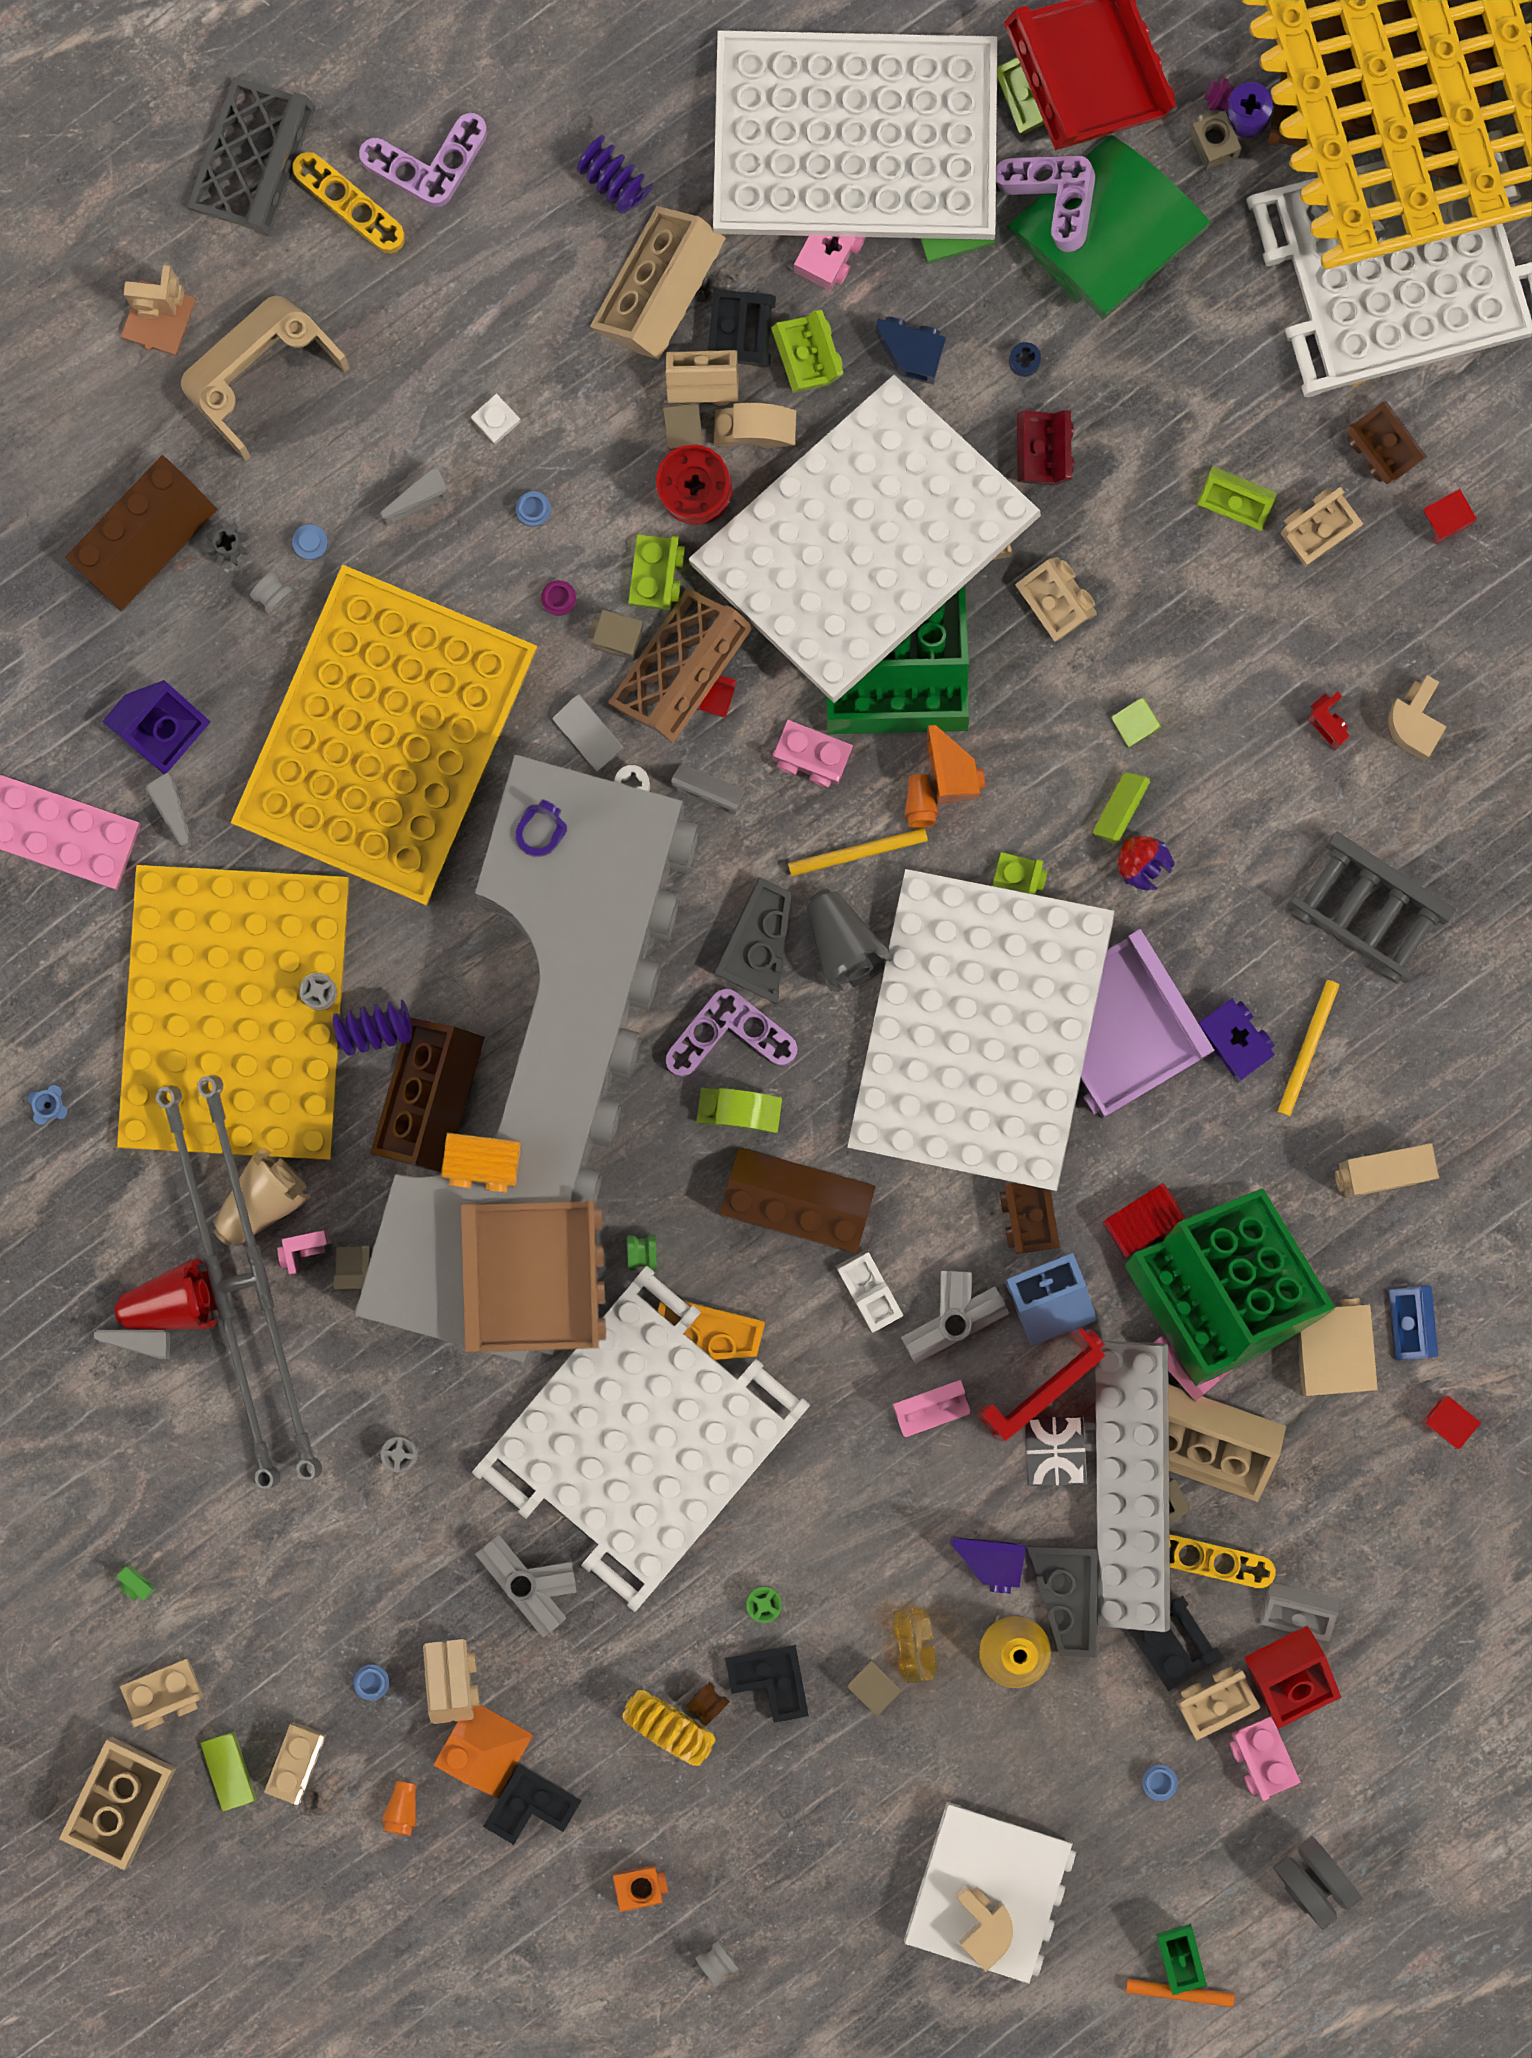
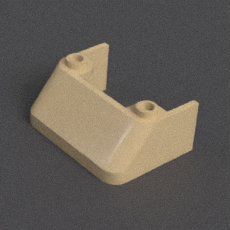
(209, 377)

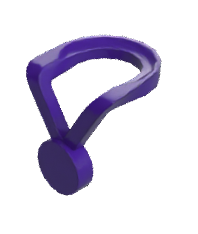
(553, 812)

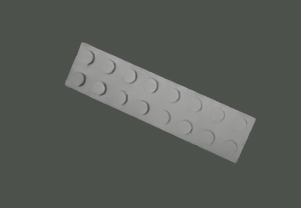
(1133, 1486)

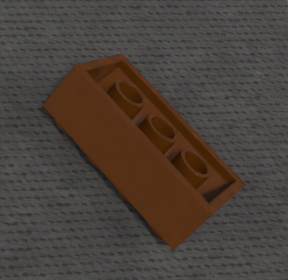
(141, 533)
(427, 1094)
(797, 1200)

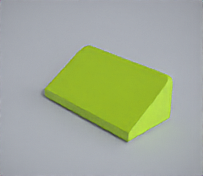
(1236, 498)
(1121, 807)
(228, 1771)

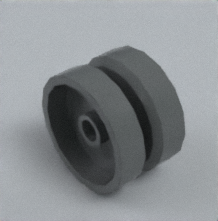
(1316, 1883)

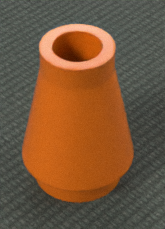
(920, 802)
(401, 1810)

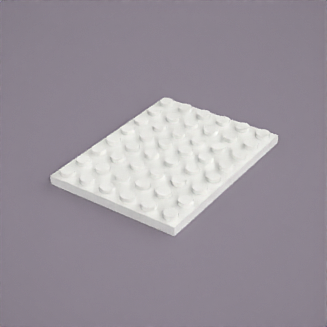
(855, 135)
(864, 538)
(981, 1029)

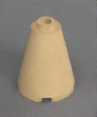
(269, 1194)

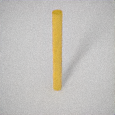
(857, 852)
(1308, 1048)

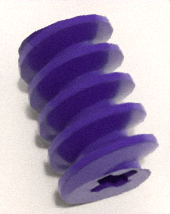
(1249, 95)
(612, 177)
(373, 1029)

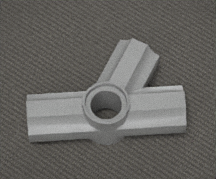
(954, 1300)
(545, 1583)

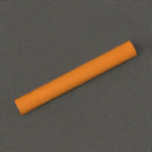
(1163, 1991)

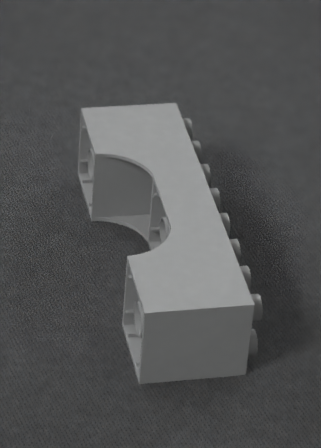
(591, 925)

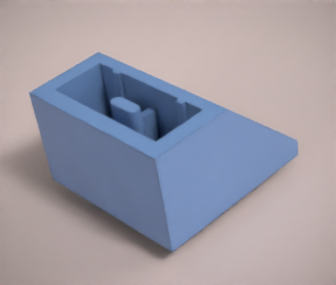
(1051, 1299)

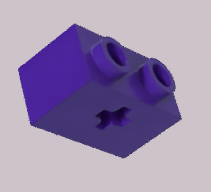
(1237, 1059)

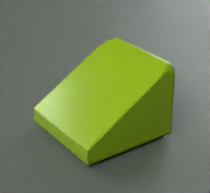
(1136, 722)

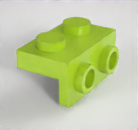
(808, 351)

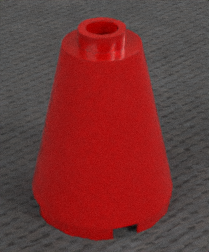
(170, 1301)

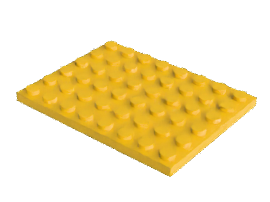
(384, 735)
(220, 996)

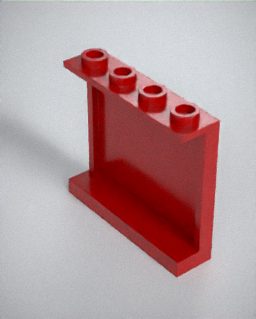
(1090, 68)
(1007, 1426)

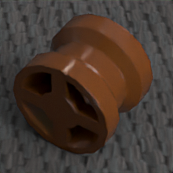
(707, 1703)

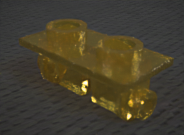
(915, 1661)

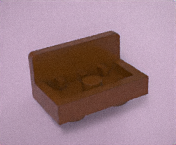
(1385, 444)
(1031, 1218)

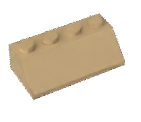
(658, 281)
(1221, 1444)

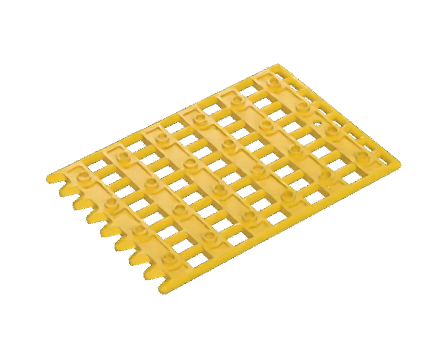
(1387, 103)

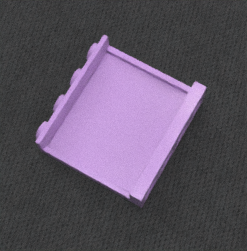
(1137, 1030)

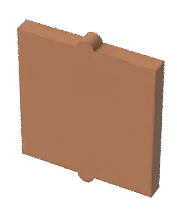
(160, 333)

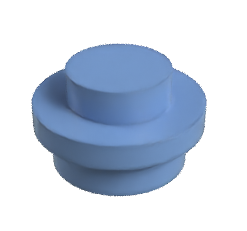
(533, 508)
(310, 542)
(371, 1682)
(1159, 1782)

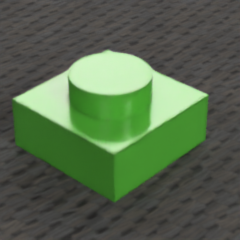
(135, 1584)

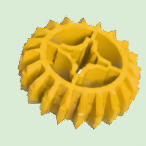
(668, 1727)

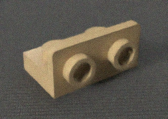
(1057, 597)
(161, 1693)

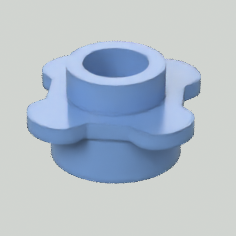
(38, 1100)

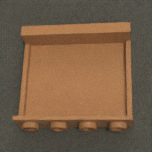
(532, 1276)

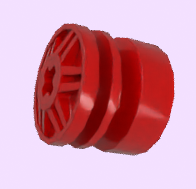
(679, 470)

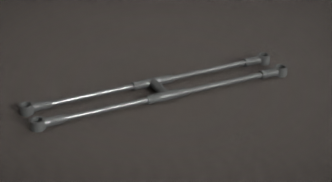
(256, 1278)

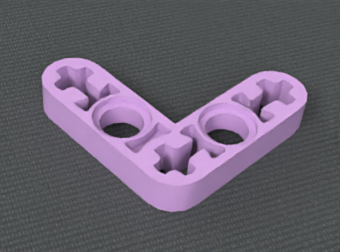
(425, 174)
(1065, 187)
(734, 1022)

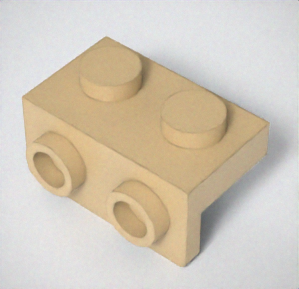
(153, 299)
(1321, 526)
(1217, 1703)

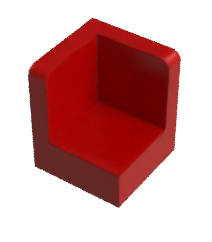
(1449, 516)
(719, 697)
(1451, 1422)

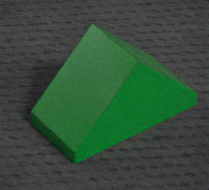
(1181, 1959)

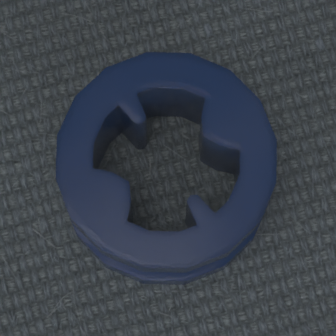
(1033, 365)

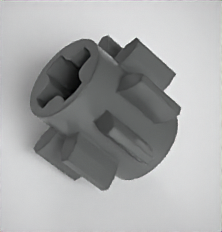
(217, 540)

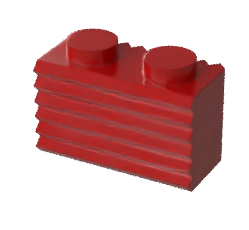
(1143, 1220)

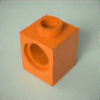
(628, 1899)

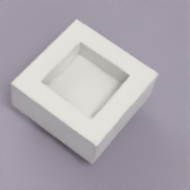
(495, 419)

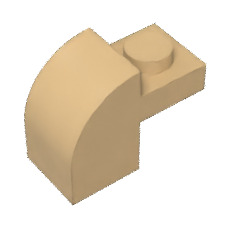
(755, 424)
(1412, 728)
(992, 1934)

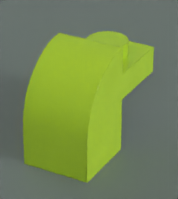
(739, 1109)

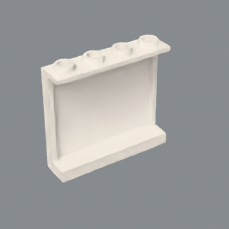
(1008, 1867)

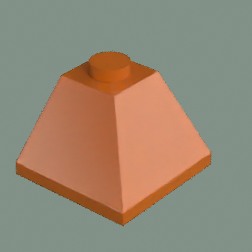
(952, 769)
(484, 1750)

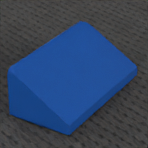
(1413, 1323)

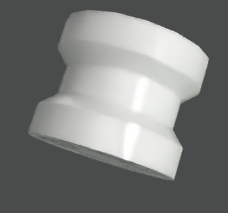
(633, 772)

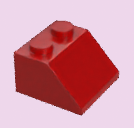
(1292, 1676)

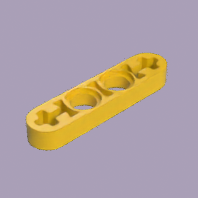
(346, 205)
(1207, 1555)

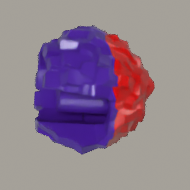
(1141, 860)

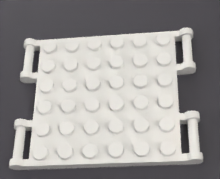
(1402, 304)
(641, 1439)

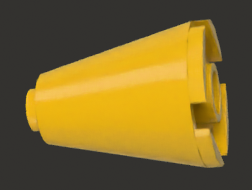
(1003, 1640)

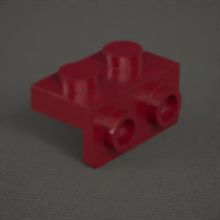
(1044, 447)

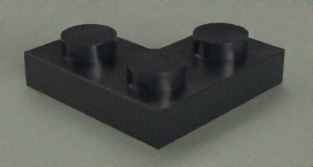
(776, 1670)
(528, 1795)

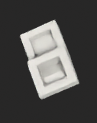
(869, 1290)

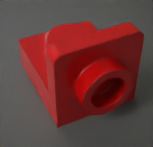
(1329, 726)

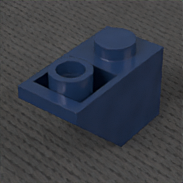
(911, 350)

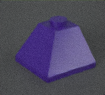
(157, 723)
(992, 1561)

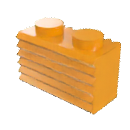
(481, 1161)

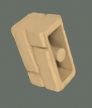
(702, 377)
(449, 1681)
(295, 1763)

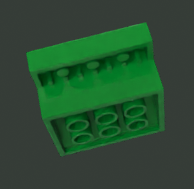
(1132, 230)
(915, 684)
(1229, 1286)

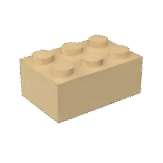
(117, 1803)

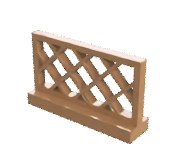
(695, 673)

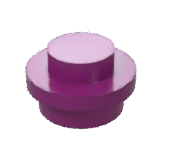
(1218, 94)
(558, 598)

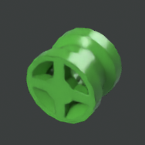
(642, 1252)
(762, 1609)

